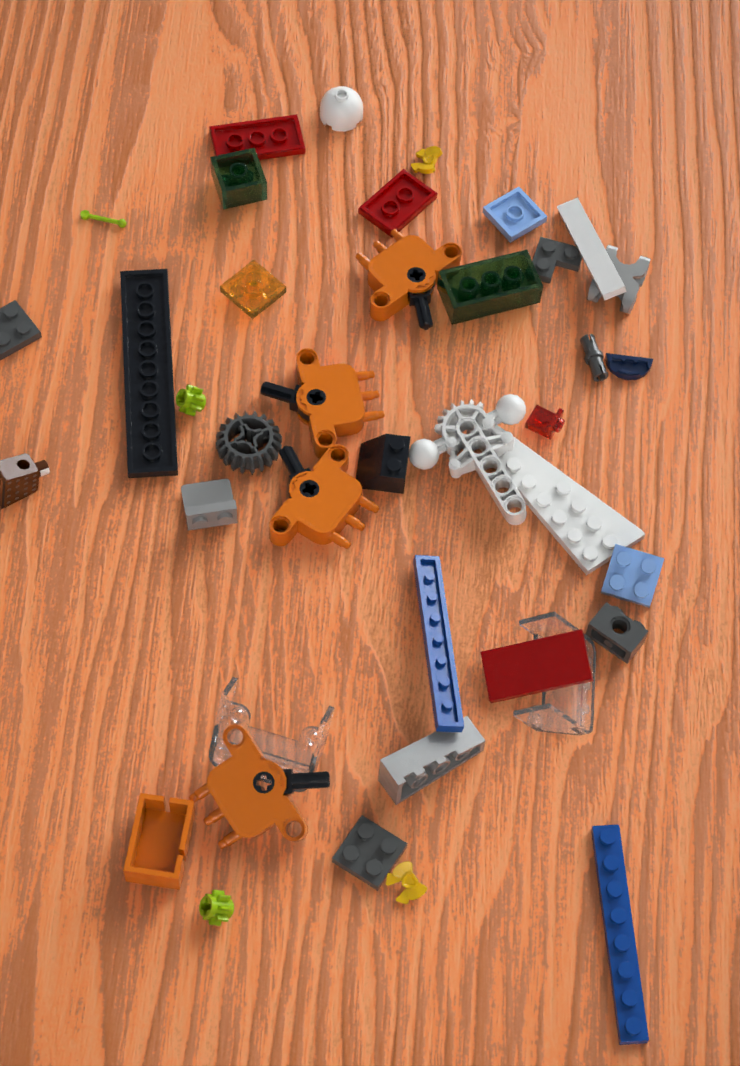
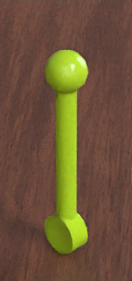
(85, 216)

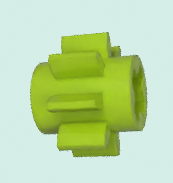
(190, 400)
(216, 907)

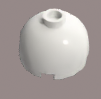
(341, 108)

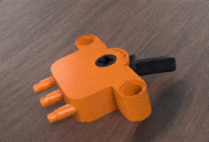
(406, 275)
(326, 399)
(319, 500)
(246, 803)

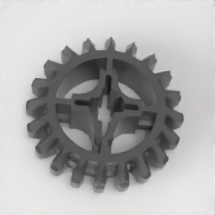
(241, 452)

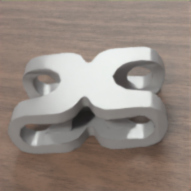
(631, 275)

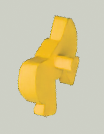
(429, 159)
(404, 873)

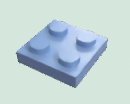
(514, 214)
(632, 575)

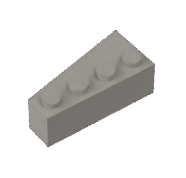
(428, 760)

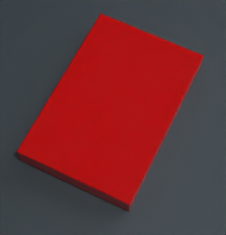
(397, 202)

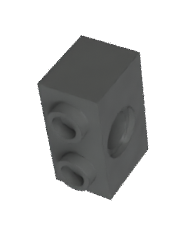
(621, 645)

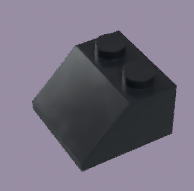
(384, 463)

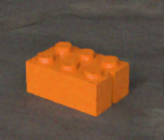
(159, 841)

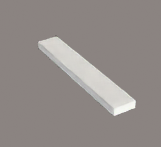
(591, 249)

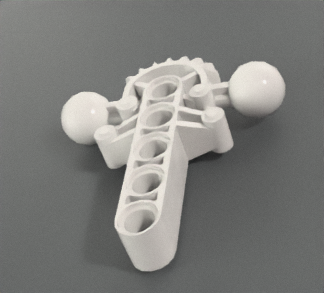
(508, 410)

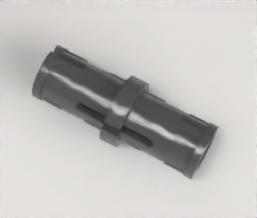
(594, 357)

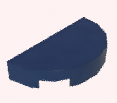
(628, 366)

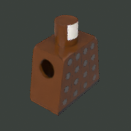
(19, 478)

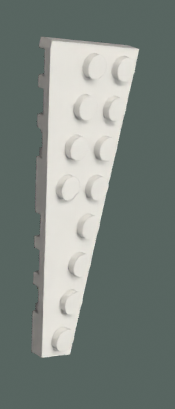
(569, 511)

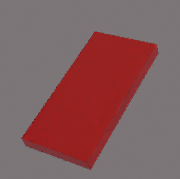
(269, 137)
(536, 666)

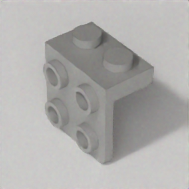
(209, 504)

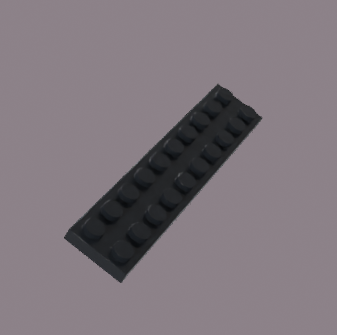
(148, 374)

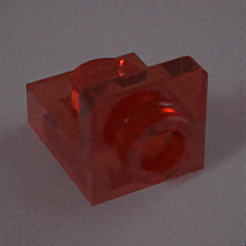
(545, 422)

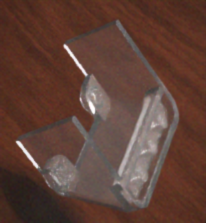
(567, 708)
(299, 755)

